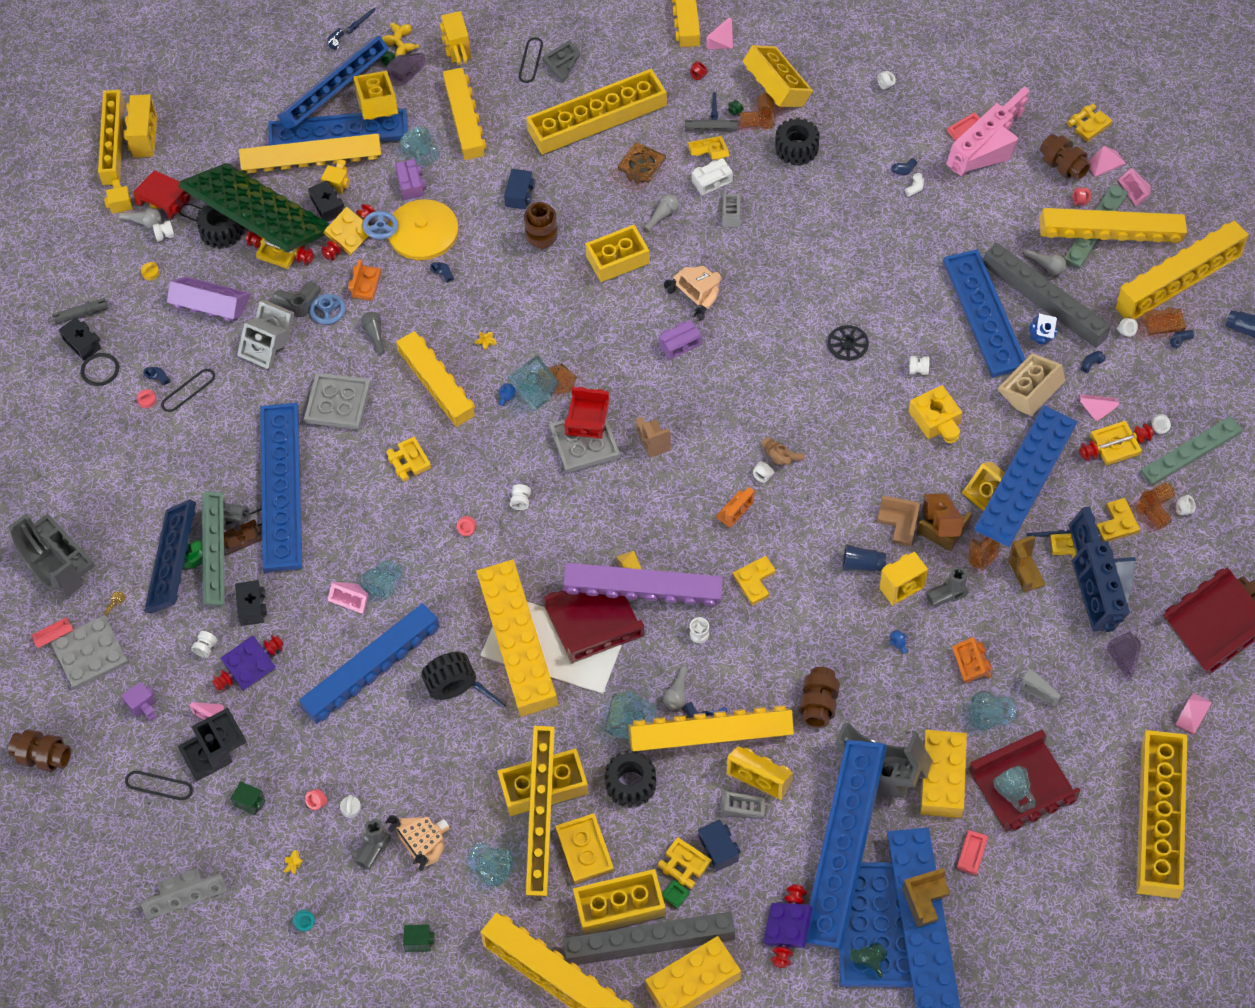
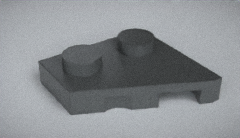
(562, 60)

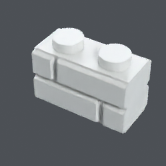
(712, 176)

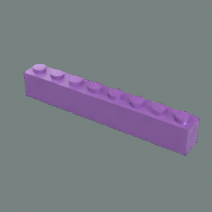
(642, 584)

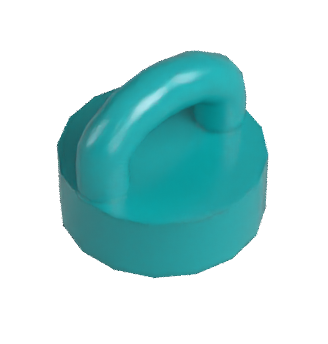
(303, 920)

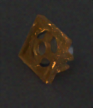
(641, 163)

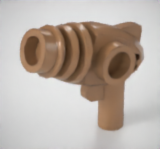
(779, 452)

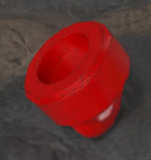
(700, 69)

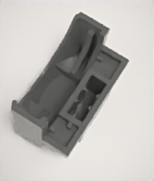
(54, 564)
(900, 766)

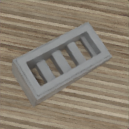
(731, 220)
(1039, 688)
(733, 811)

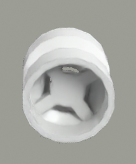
(163, 230)
(919, 365)
(520, 497)
(699, 625)
(204, 644)

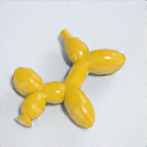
(399, 31)

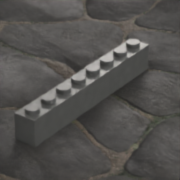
(1046, 295)
(648, 938)

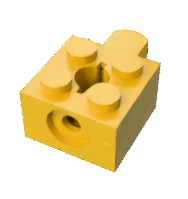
(455, 37)
(937, 414)

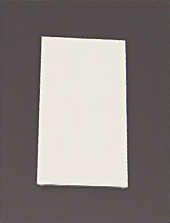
(587, 673)

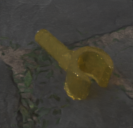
(116, 597)

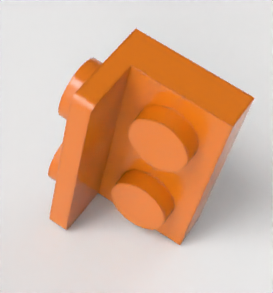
(364, 281)
(736, 507)
(972, 660)

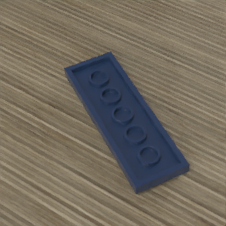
(170, 556)

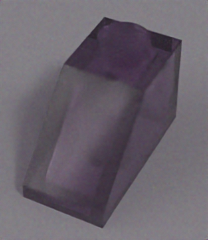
(405, 67)
(1125, 653)

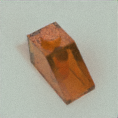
(564, 377)

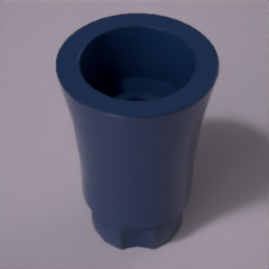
(1241, 322)
(863, 559)

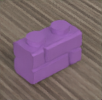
(409, 179)
(680, 339)

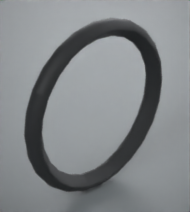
(99, 355)

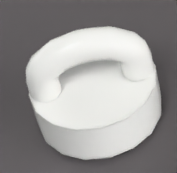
(884, 79)
(1127, 327)
(1160, 423)
(764, 470)
(1185, 505)
(350, 806)

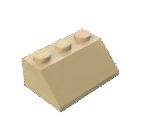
(1032, 383)

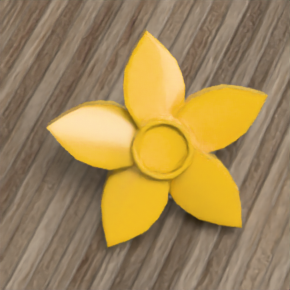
(486, 340)
(293, 862)

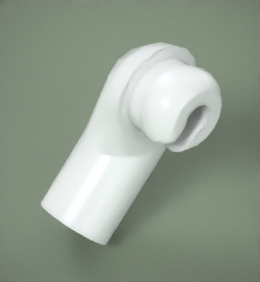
(918, 184)

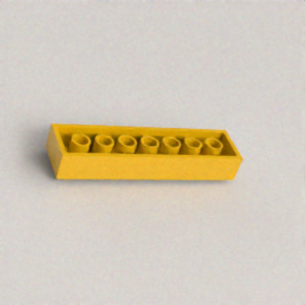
(596, 111)
(1181, 271)
(517, 638)
(1162, 814)
(546, 967)

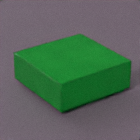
(675, 894)

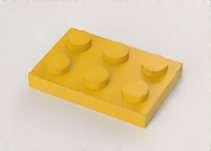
(584, 848)

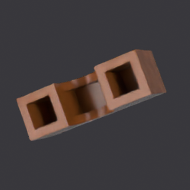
(946, 517)

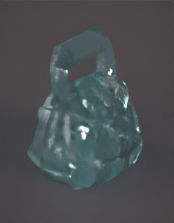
(418, 143)
(381, 580)
(988, 710)
(1015, 786)
(493, 864)

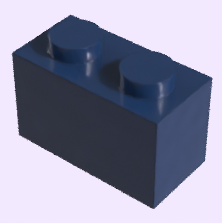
(519, 189)
(718, 844)

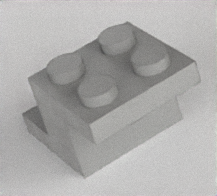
(265, 334)

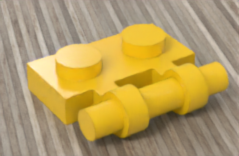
(1093, 126)
(414, 456)
(688, 858)

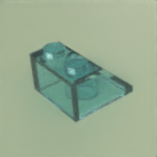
(534, 382)
(623, 710)

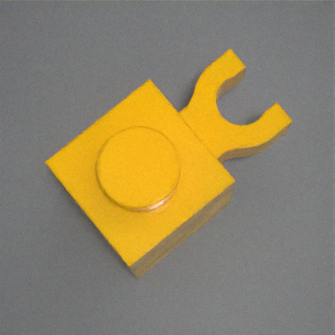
(337, 176)
(118, 198)

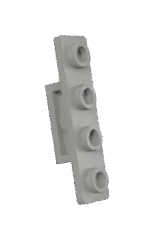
(182, 891)

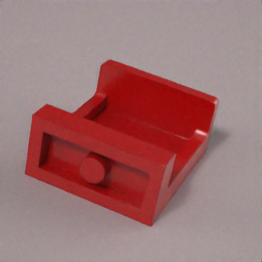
(161, 192)
(587, 412)

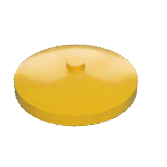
(424, 229)

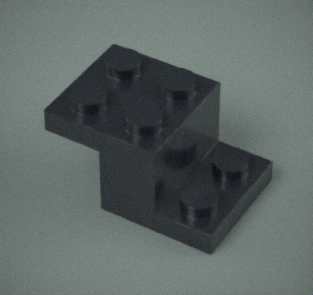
(212, 744)

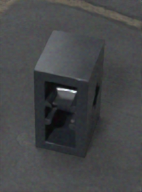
(326, 201)
(80, 339)
(249, 612)

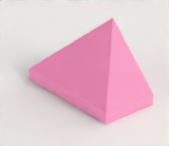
(721, 37)
(1105, 161)
(1136, 186)
(1098, 405)
(349, 596)
(205, 710)
(1193, 713)

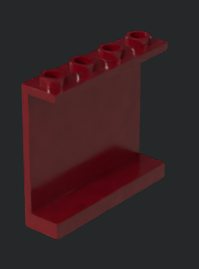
(1215, 620)
(591, 622)
(1046, 779)

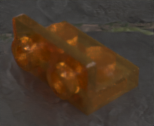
(1164, 321)
(983, 554)

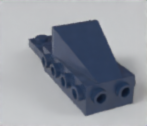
(1105, 580)

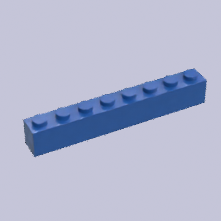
(332, 82)
(369, 663)

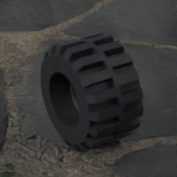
(797, 130)
(217, 235)
(448, 675)
(630, 763)

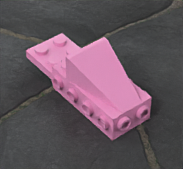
(989, 138)

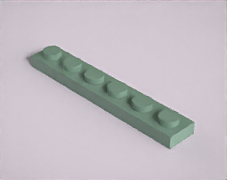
(1082, 247)
(1191, 451)
(213, 548)

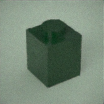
(248, 798)
(418, 938)

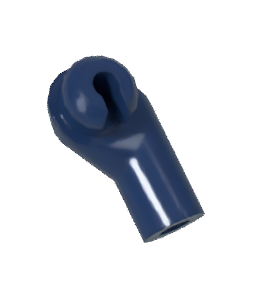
(333, 41)
(904, 168)
(442, 269)
(1178, 338)
(1090, 359)
(156, 373)
(690, 710)

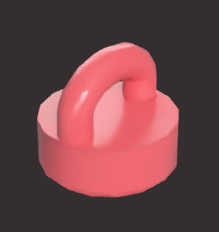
(1081, 196)
(146, 398)
(466, 525)
(315, 799)

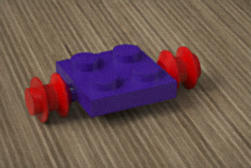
(247, 662)
(788, 925)

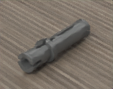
(710, 125)
(82, 310)

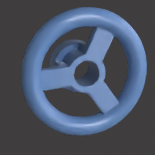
(380, 229)
(326, 304)

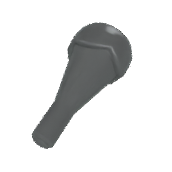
(372, 324)

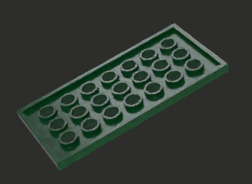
(255, 206)

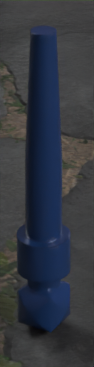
(355, 25)
(714, 114)
(1048, 533)
(479, 687)

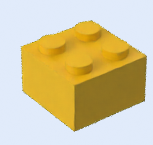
(903, 578)

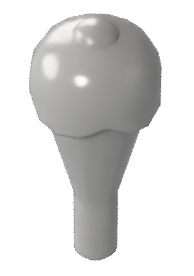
(667, 206)
(146, 218)
(1053, 264)
(675, 696)

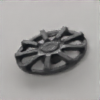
(848, 343)

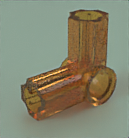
(763, 117)
(1154, 510)

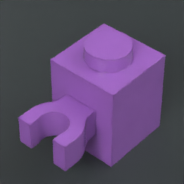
(139, 700)

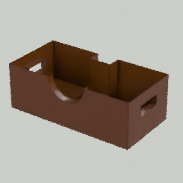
(246, 533)

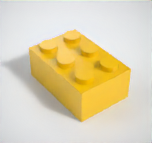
(375, 95)
(141, 125)
(617, 253)

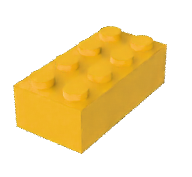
(777, 76)
(567, 782)
(945, 785)
(619, 902)
(694, 977)

